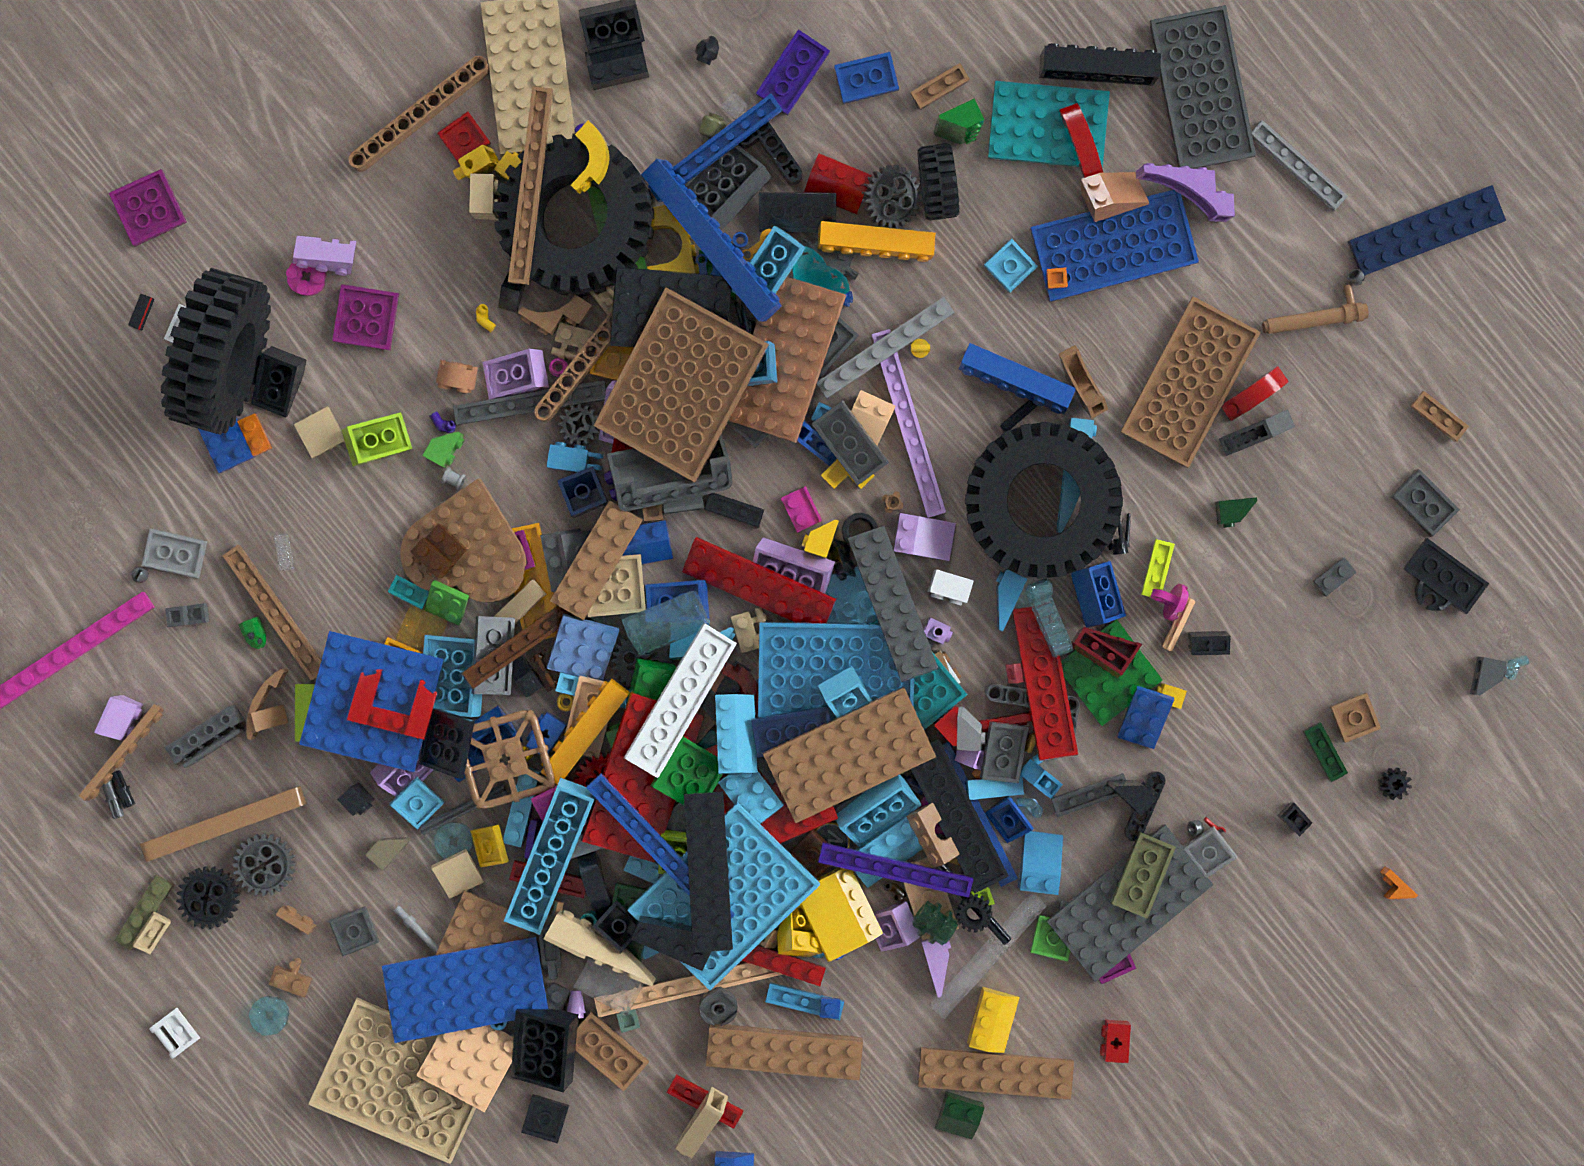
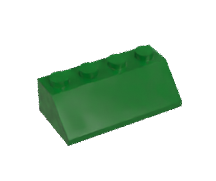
(960, 123)

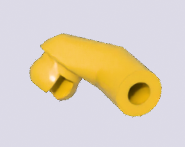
(482, 318)

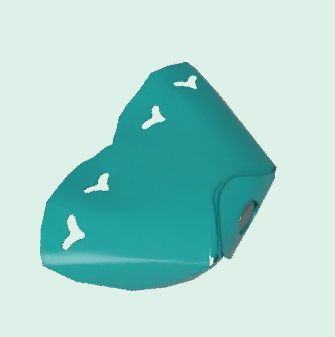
(819, 273)

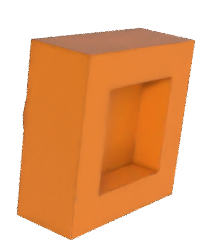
(1056, 278)

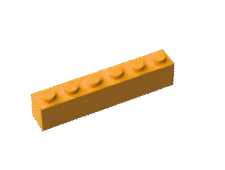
(876, 240)
(586, 730)

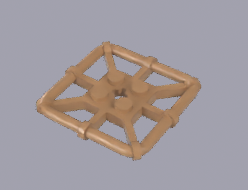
(516, 765)

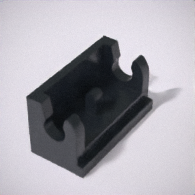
(1209, 643)

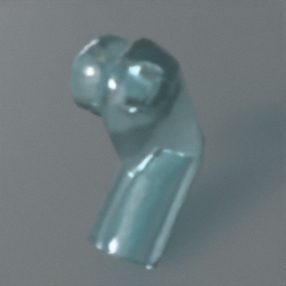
(1513, 666)
(1032, 805)

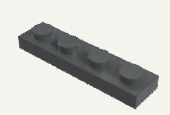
(1085, 796)

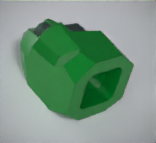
(254, 632)

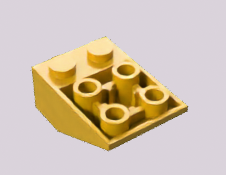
(796, 936)

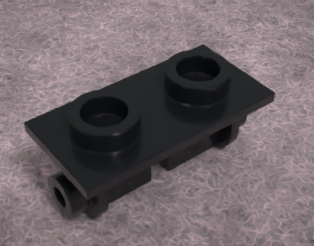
(840, 552)

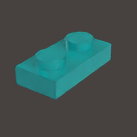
(408, 592)

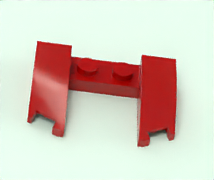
(365, 713)

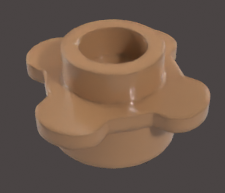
(888, 498)

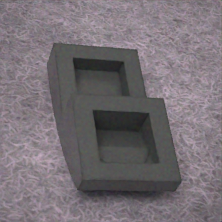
(187, 615)

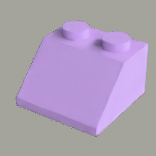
(119, 717)
(896, 927)

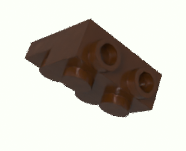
(438, 551)

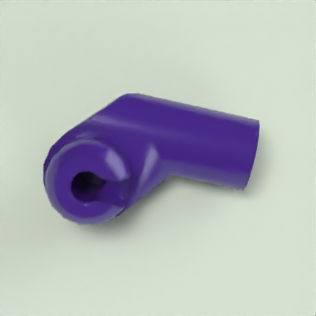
(442, 425)

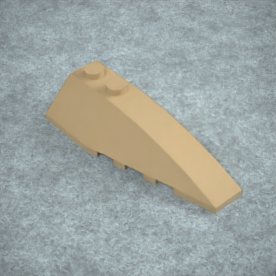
(582, 940)

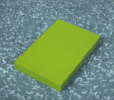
(303, 697)

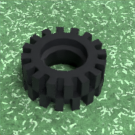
(971, 924)

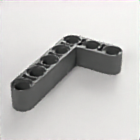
(1022, 699)

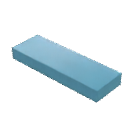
(989, 789)

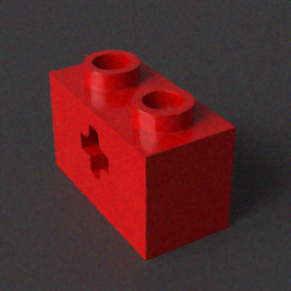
(1120, 1051)

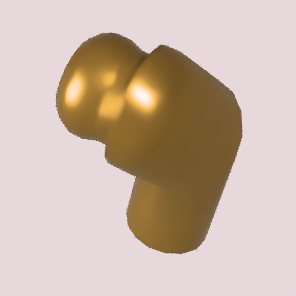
(1030, 743)

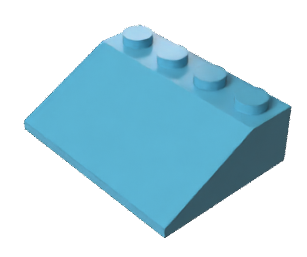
(453, 690)

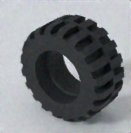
(938, 181)

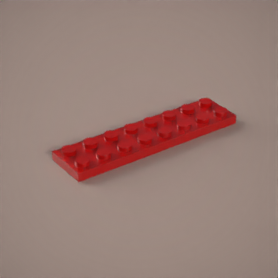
(757, 584)
(1044, 689)

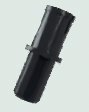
(122, 789)

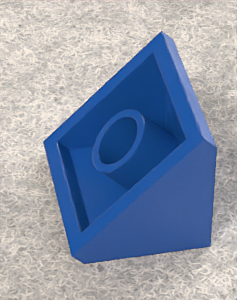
(1008, 819)

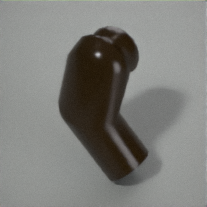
(895, 888)

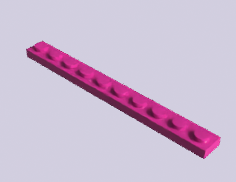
(74, 648)

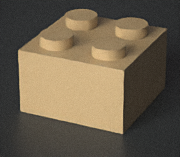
(483, 195)

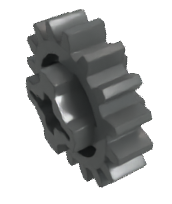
(576, 432)

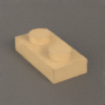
(151, 932)

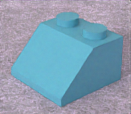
(844, 692)

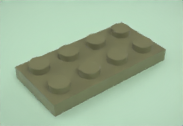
(1143, 875)

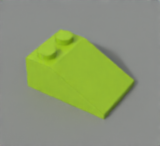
(376, 439)

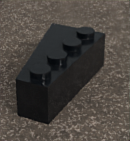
(670, 939)

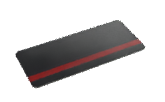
(141, 312)

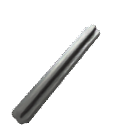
(459, 811)

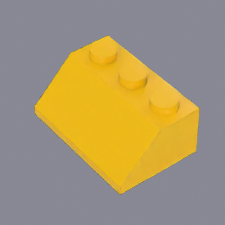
(820, 539)
(992, 1020)

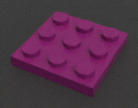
(147, 207)
(365, 317)

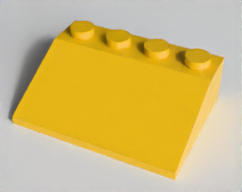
(840, 914)

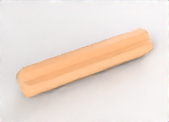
(1177, 626)

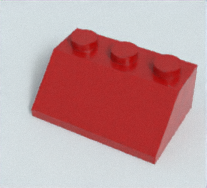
(837, 177)

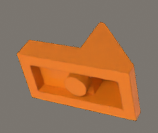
(1400, 889)

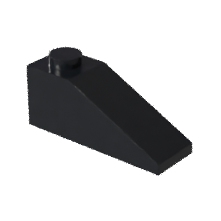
(525, 676)

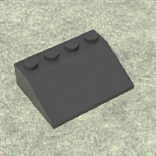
(729, 184)

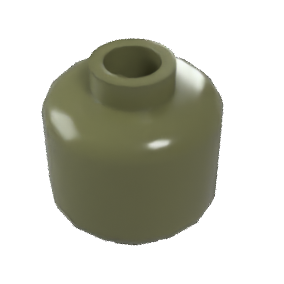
(711, 125)

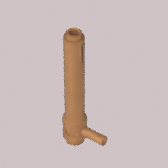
(1346, 314)

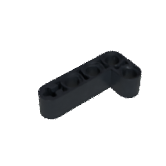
(775, 152)

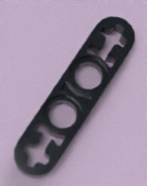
(1159, 786)

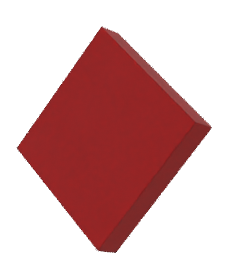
(463, 136)

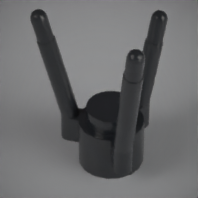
(746, 325)
(1121, 544)

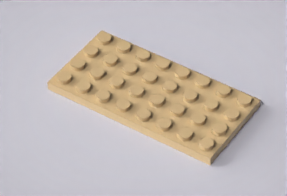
(526, 52)

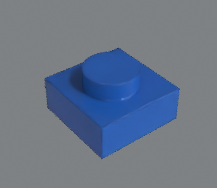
(830, 1007)

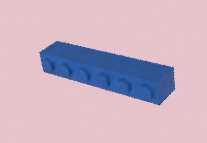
(1017, 379)

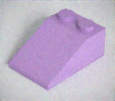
(515, 374)
(924, 537)

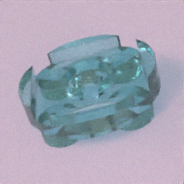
(457, 830)
(270, 1004)

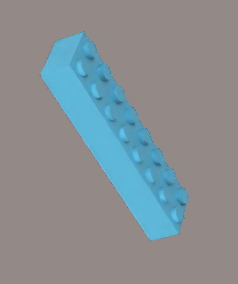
(550, 856)

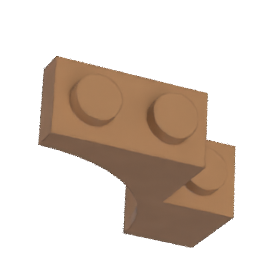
(548, 322)
(1079, 377)

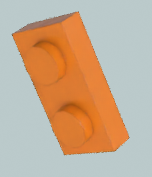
(254, 434)

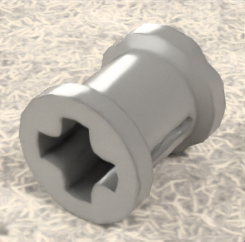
(453, 478)

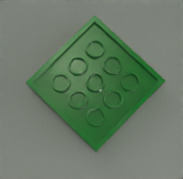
(1101, 691)

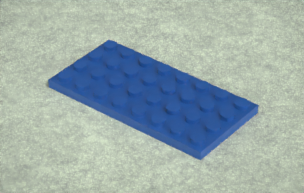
(1117, 247)
(463, 989)

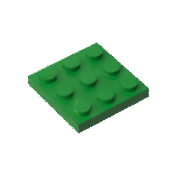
(688, 772)

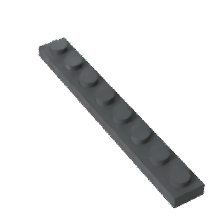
(525, 403)

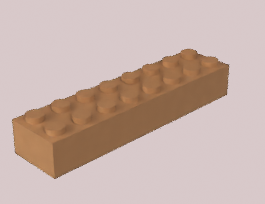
(784, 1051)

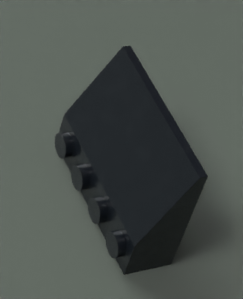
(544, 1047)

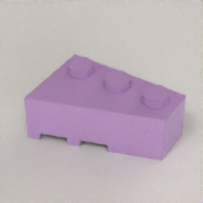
(324, 255)

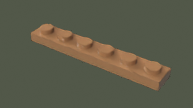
(117, 759)

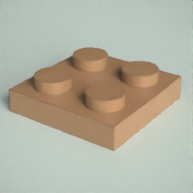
(1355, 717)

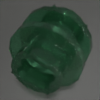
(935, 923)

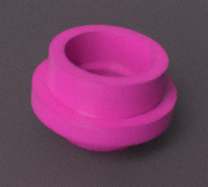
(552, 367)

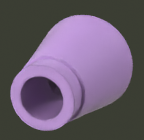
(576, 1003)

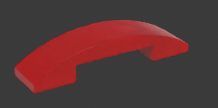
(1082, 140)

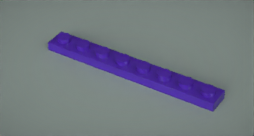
(895, 869)

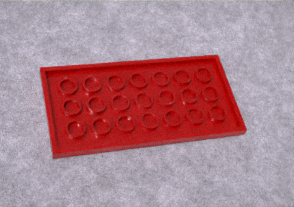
(633, 785)

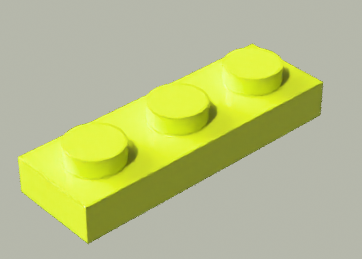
(1157, 567)

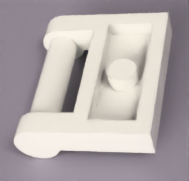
(179, 1030)

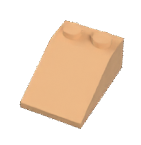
(872, 414)

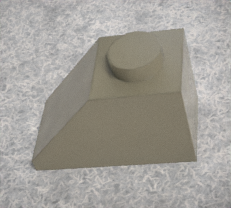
(385, 850)

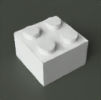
(950, 586)

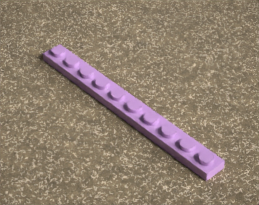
(911, 432)

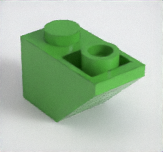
(442, 448)

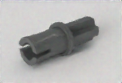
(112, 800)

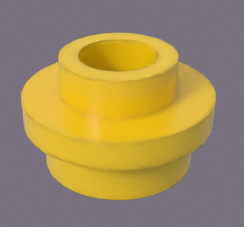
(560, 704)

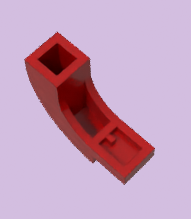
(1255, 394)

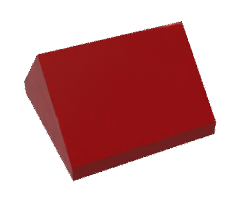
(948, 725)

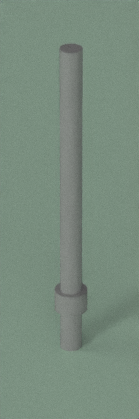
(409, 921)

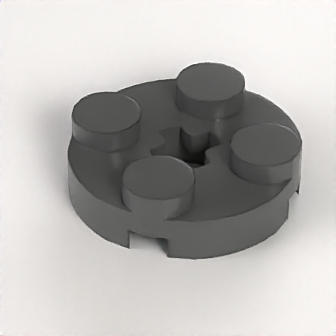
(714, 997)

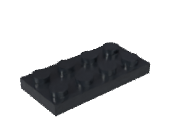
(796, 210)

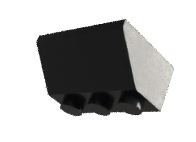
(611, 25)
(617, 66)

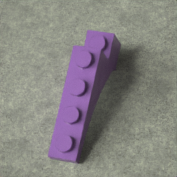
(1194, 184)

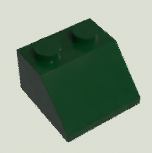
(959, 1115)

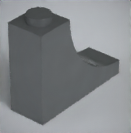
(1257, 432)

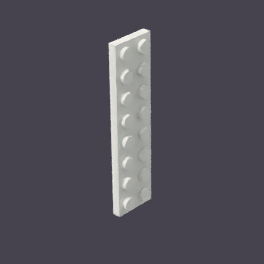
(680, 700)

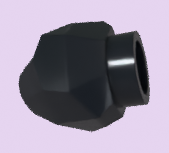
(707, 50)

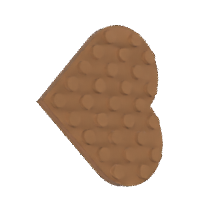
(494, 555)

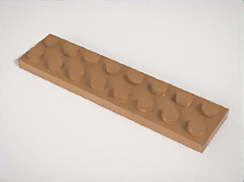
(996, 1073)

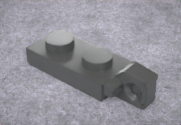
(549, 954)

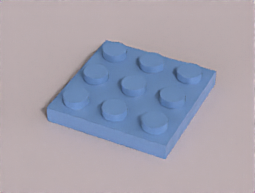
(582, 647)

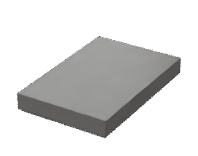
(174, 553)

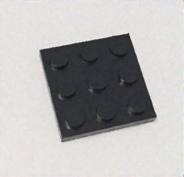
(447, 743)

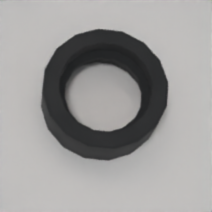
(857, 516)

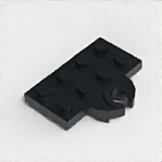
(1443, 579)

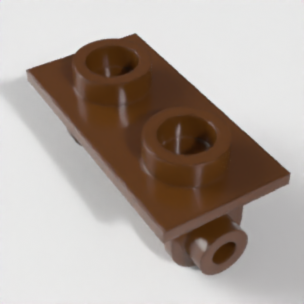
(548, 677)

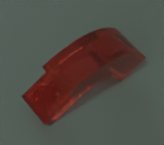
(745, 680)

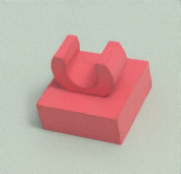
(1014, 673)

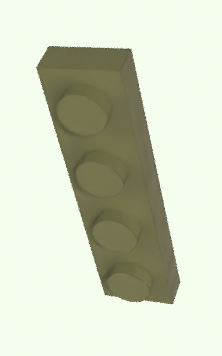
(148, 903)

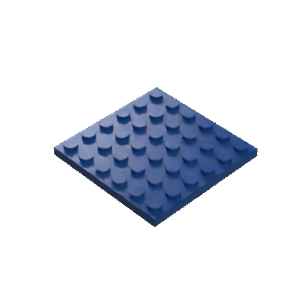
(334, 690)

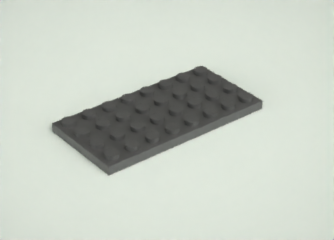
(1203, 88)
(1105, 933)

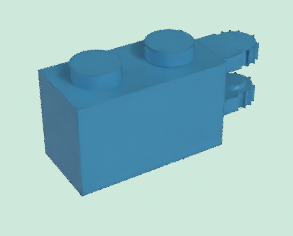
(570, 458)

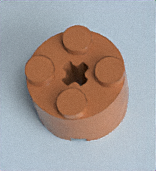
(456, 375)

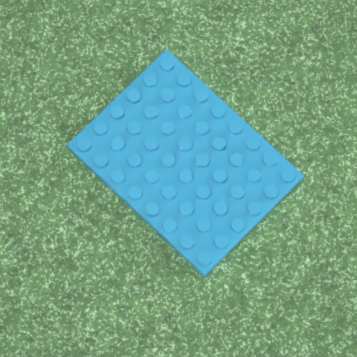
(763, 891)

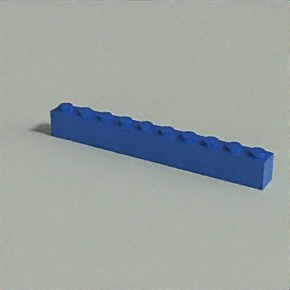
(711, 240)

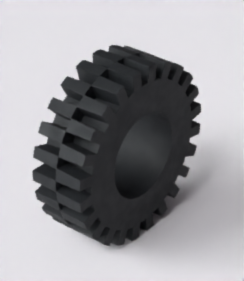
(618, 243)
(215, 351)
(1032, 446)

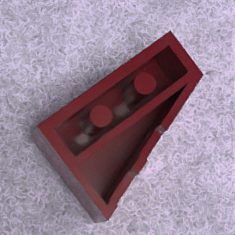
(1106, 651)

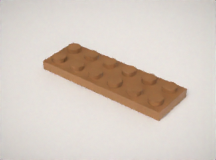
(596, 560)

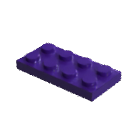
(793, 71)

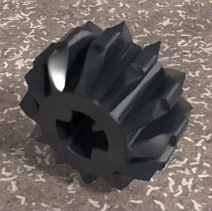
(1395, 776)

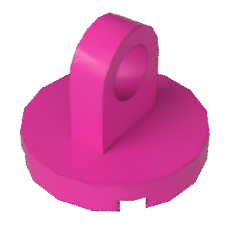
(1174, 601)

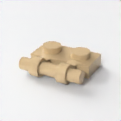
(573, 337)
(745, 629)

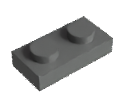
(1334, 576)

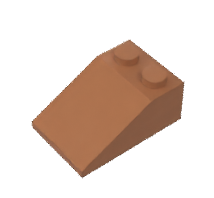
(1112, 194)

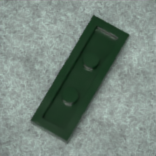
(1325, 752)

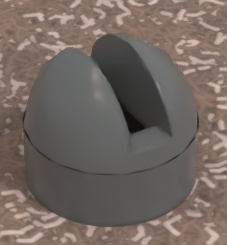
(1356, 277)
(143, 576)
(1195, 831)

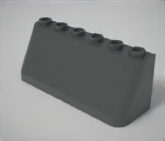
(647, 483)

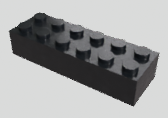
(1099, 65)

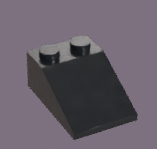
(278, 380)

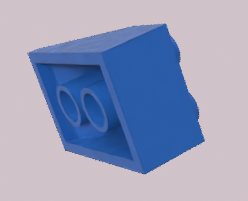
(663, 592)

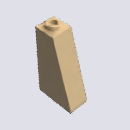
(702, 1122)

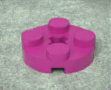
(302, 287)

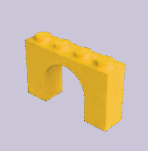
(684, 262)

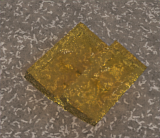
(417, 625)

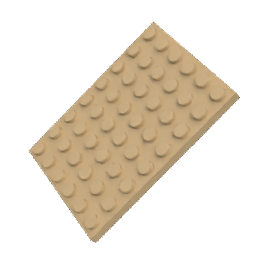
(368, 1083)

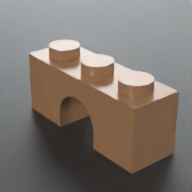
(923, 824)

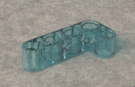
(1048, 618)

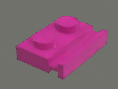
(801, 509)

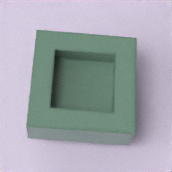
(628, 1022)

